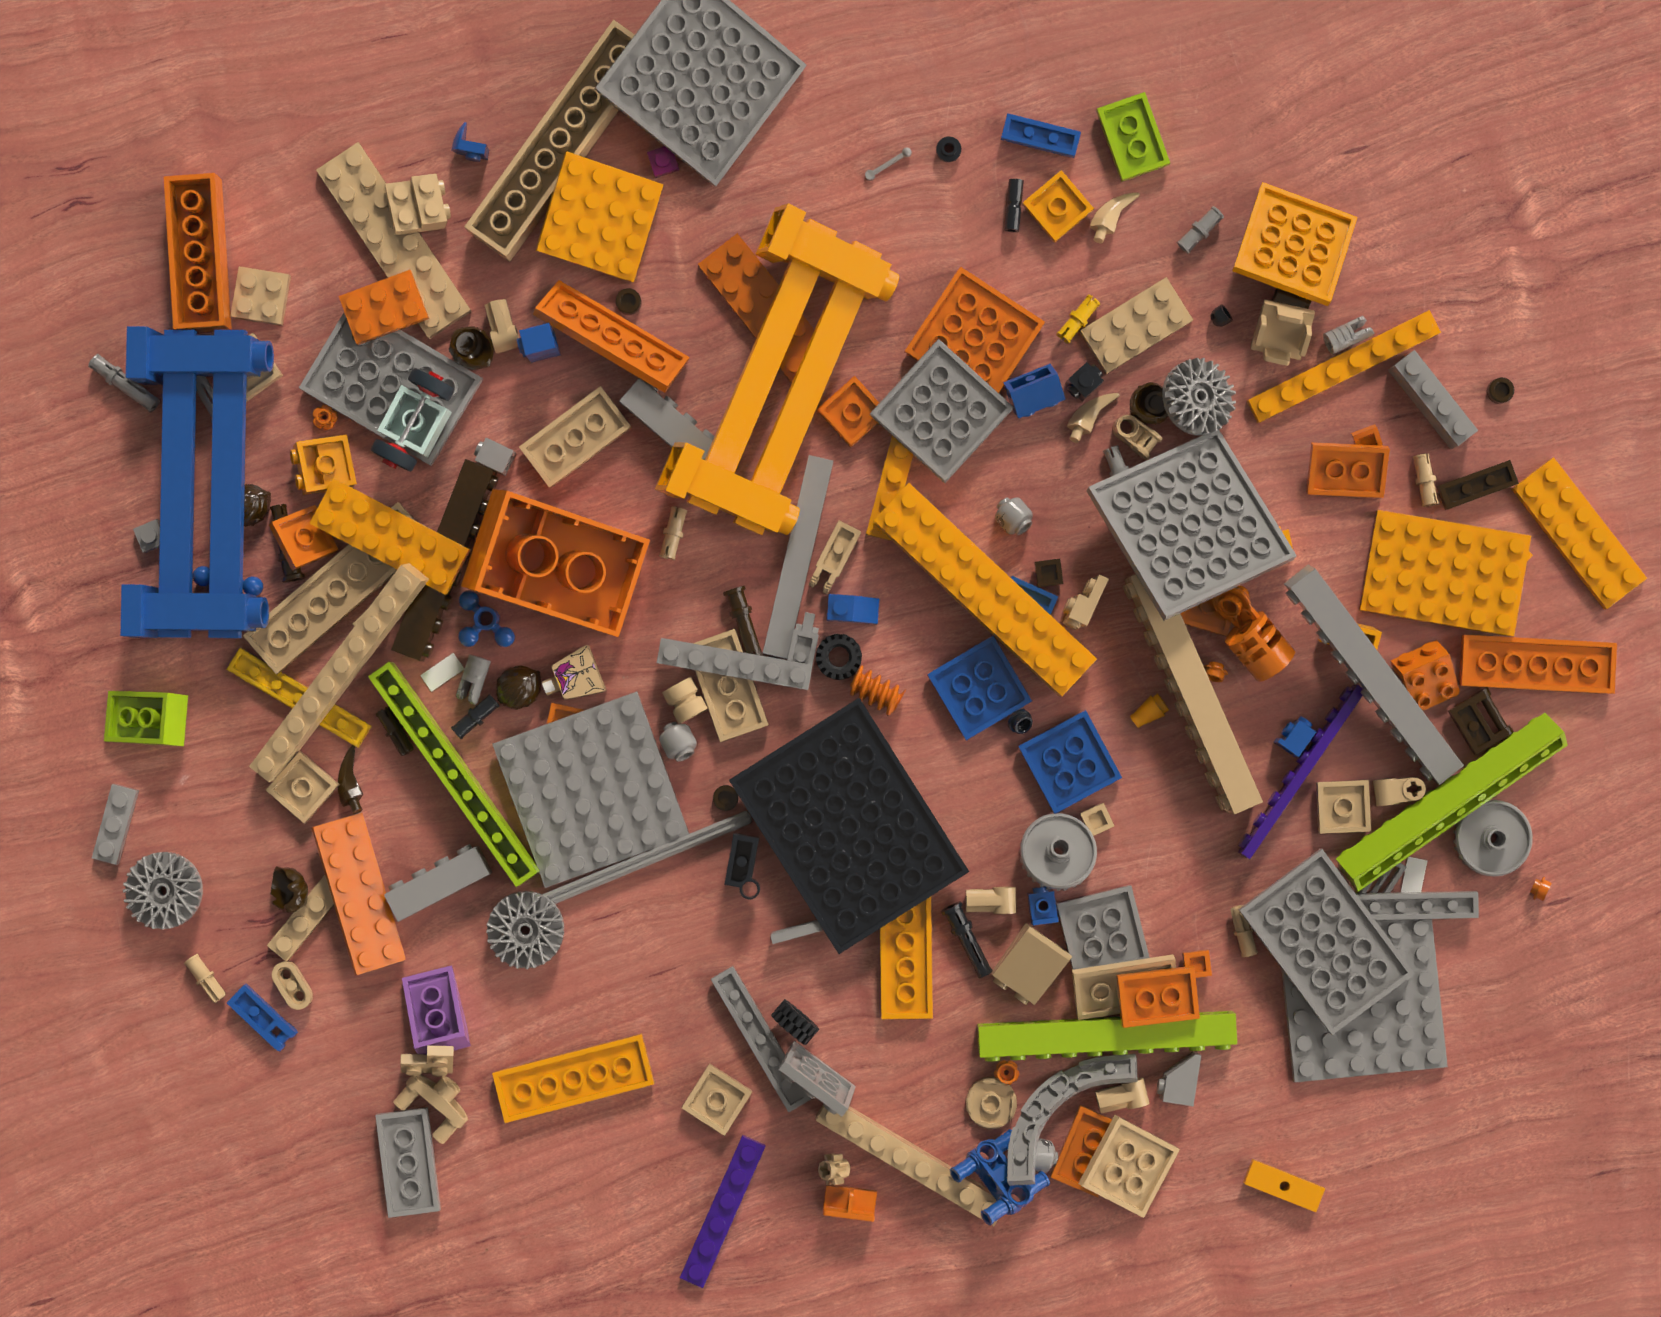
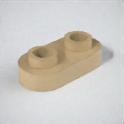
(289, 987)

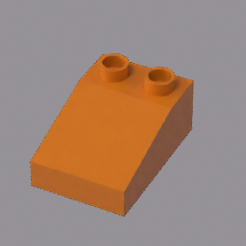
(555, 562)

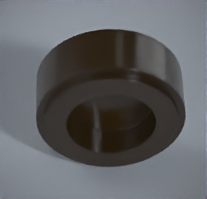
(628, 301)
(1500, 390)
(725, 798)

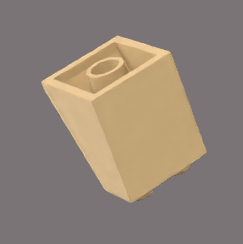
(1030, 965)

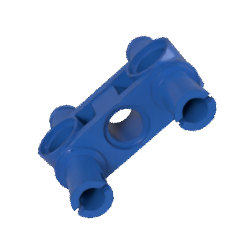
(994, 1176)

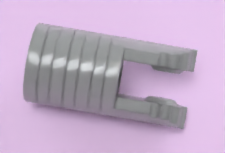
(1344, 335)
(474, 673)

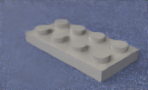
(408, 1162)

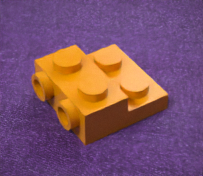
(322, 461)

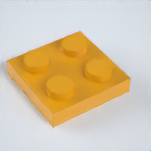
(1057, 206)

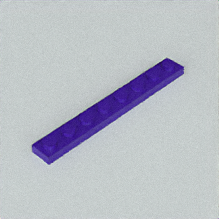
(1294, 779)

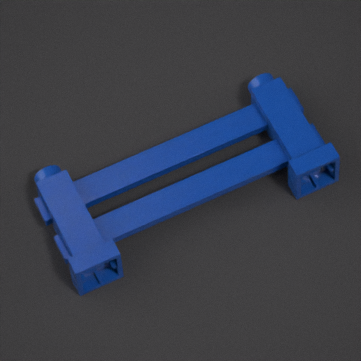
(175, 363)

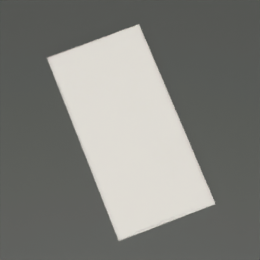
(442, 672)
(1414, 875)

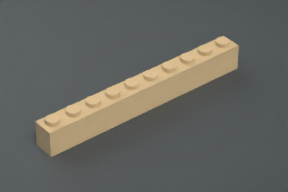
(339, 671)

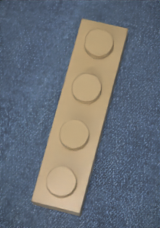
(303, 921)

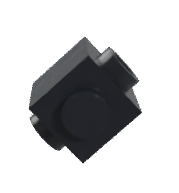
(1084, 381)

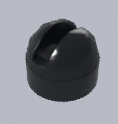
(1221, 316)

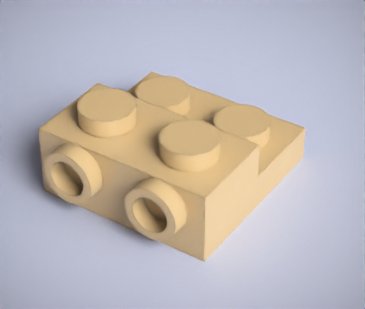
(417, 204)
(1081, 608)

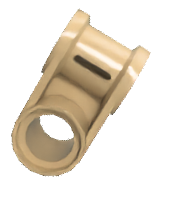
(1138, 436)
(1394, 790)

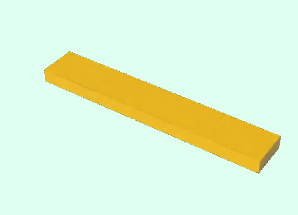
(290, 691)

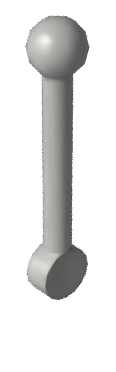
(870, 174)

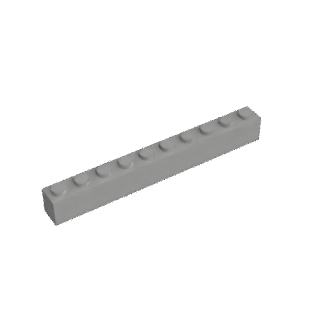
(1373, 674)

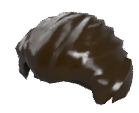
(471, 348)
(1148, 404)
(255, 504)
(518, 687)
(288, 889)

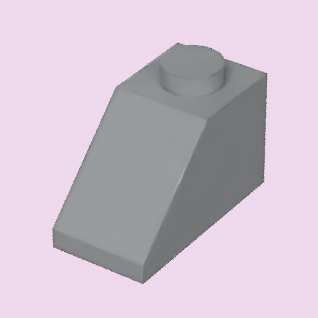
(1180, 1081)

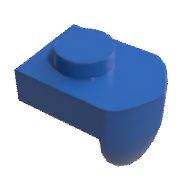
(471, 150)

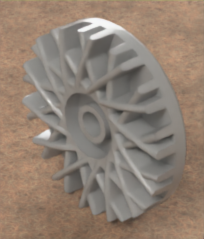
(1198, 397)
(1511, 844)
(1047, 866)
(145, 894)
(529, 910)

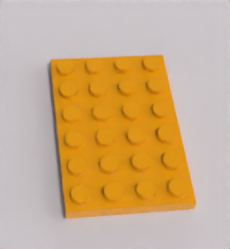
(1445, 573)

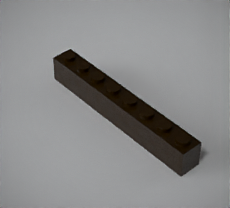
(460, 525)

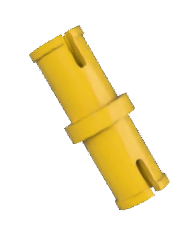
(1078, 318)

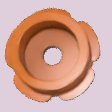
(331, 415)
(1215, 671)
(1540, 888)
(1011, 1067)

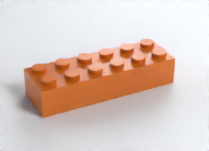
(197, 252)

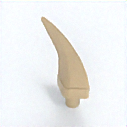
(1107, 216)
(1084, 418)

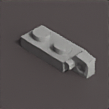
(804, 641)

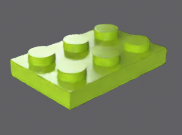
(1133, 136)

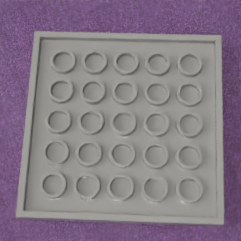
(701, 81)
(1191, 524)
(591, 789)
(1392, 1035)

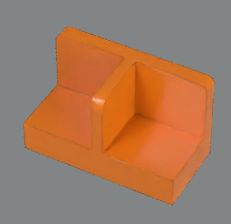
(849, 1202)

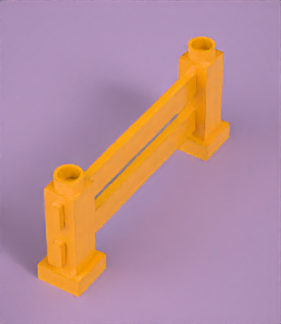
(855, 275)

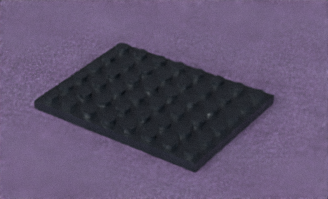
(849, 825)

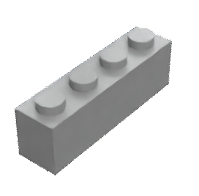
(1433, 400)
(663, 418)
(437, 883)

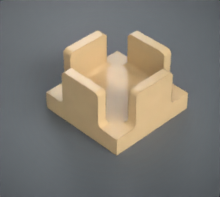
(1282, 332)

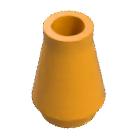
(1150, 710)

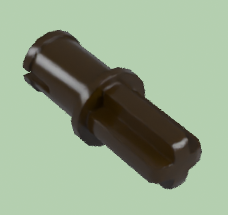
(395, 731)

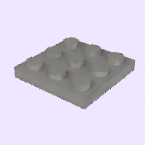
(1102, 928)
(817, 1079)

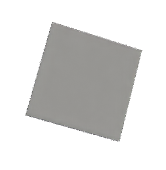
(941, 411)

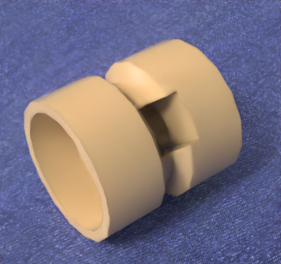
(684, 700)

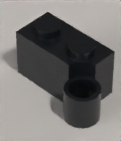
(742, 863)

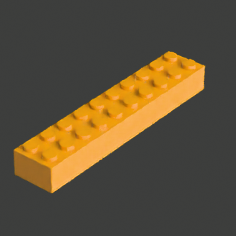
(984, 590)

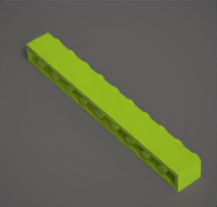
(454, 773)
(1451, 801)
(1103, 1034)

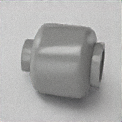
(1014, 516)
(678, 741)
(1045, 1156)

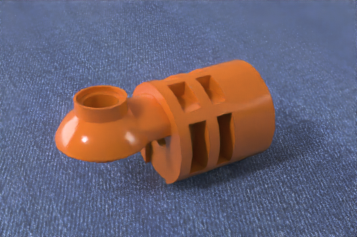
(1254, 637)

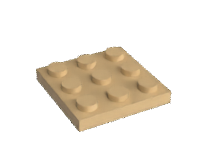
(1129, 1166)

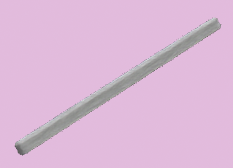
(649, 857)

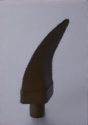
(349, 790)

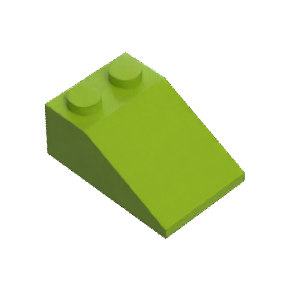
(146, 718)

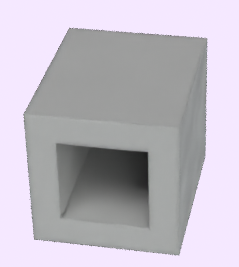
(494, 456)

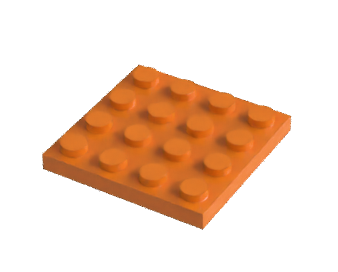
(979, 327)

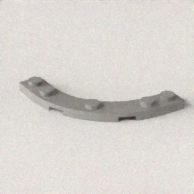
(1052, 1095)

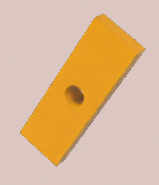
(1297, 1190)

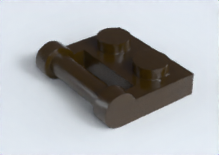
(1474, 726)

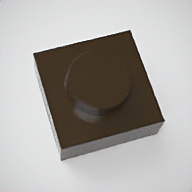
(1048, 572)

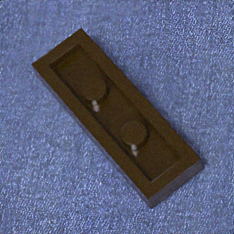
(1477, 485)

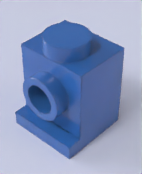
(1296, 736)
(1042, 916)

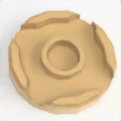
(991, 1103)

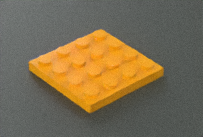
(599, 217)
(1294, 244)

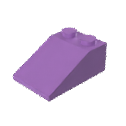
(435, 1010)

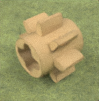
(834, 1169)

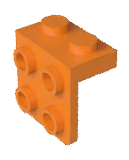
(1427, 674)

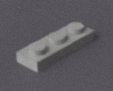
(115, 824)

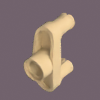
(439, 1095)

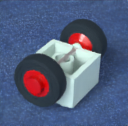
(413, 420)

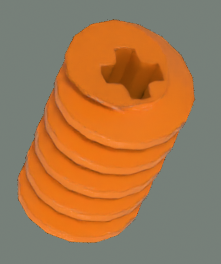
(876, 691)

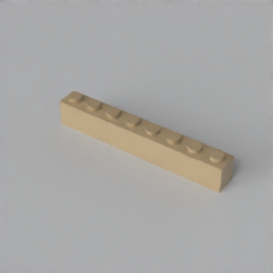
(907, 1159)

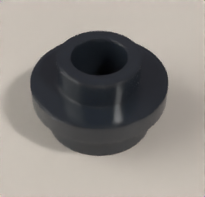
(943, 155)
(1020, 721)

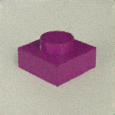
(662, 161)

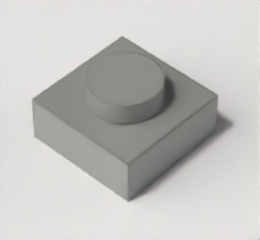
(148, 535)

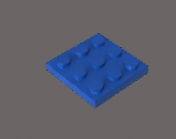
(979, 687)
(1070, 762)

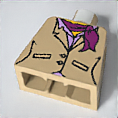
(575, 676)

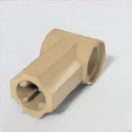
(503, 332)
(996, 900)
(1127, 1095)

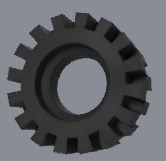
(845, 642)
(795, 1022)

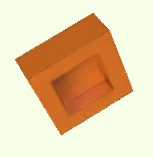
(1367, 436)
(1200, 960)

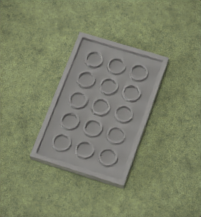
(367, 376)
(1326, 941)

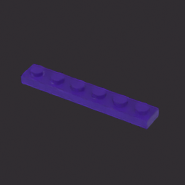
(722, 1211)

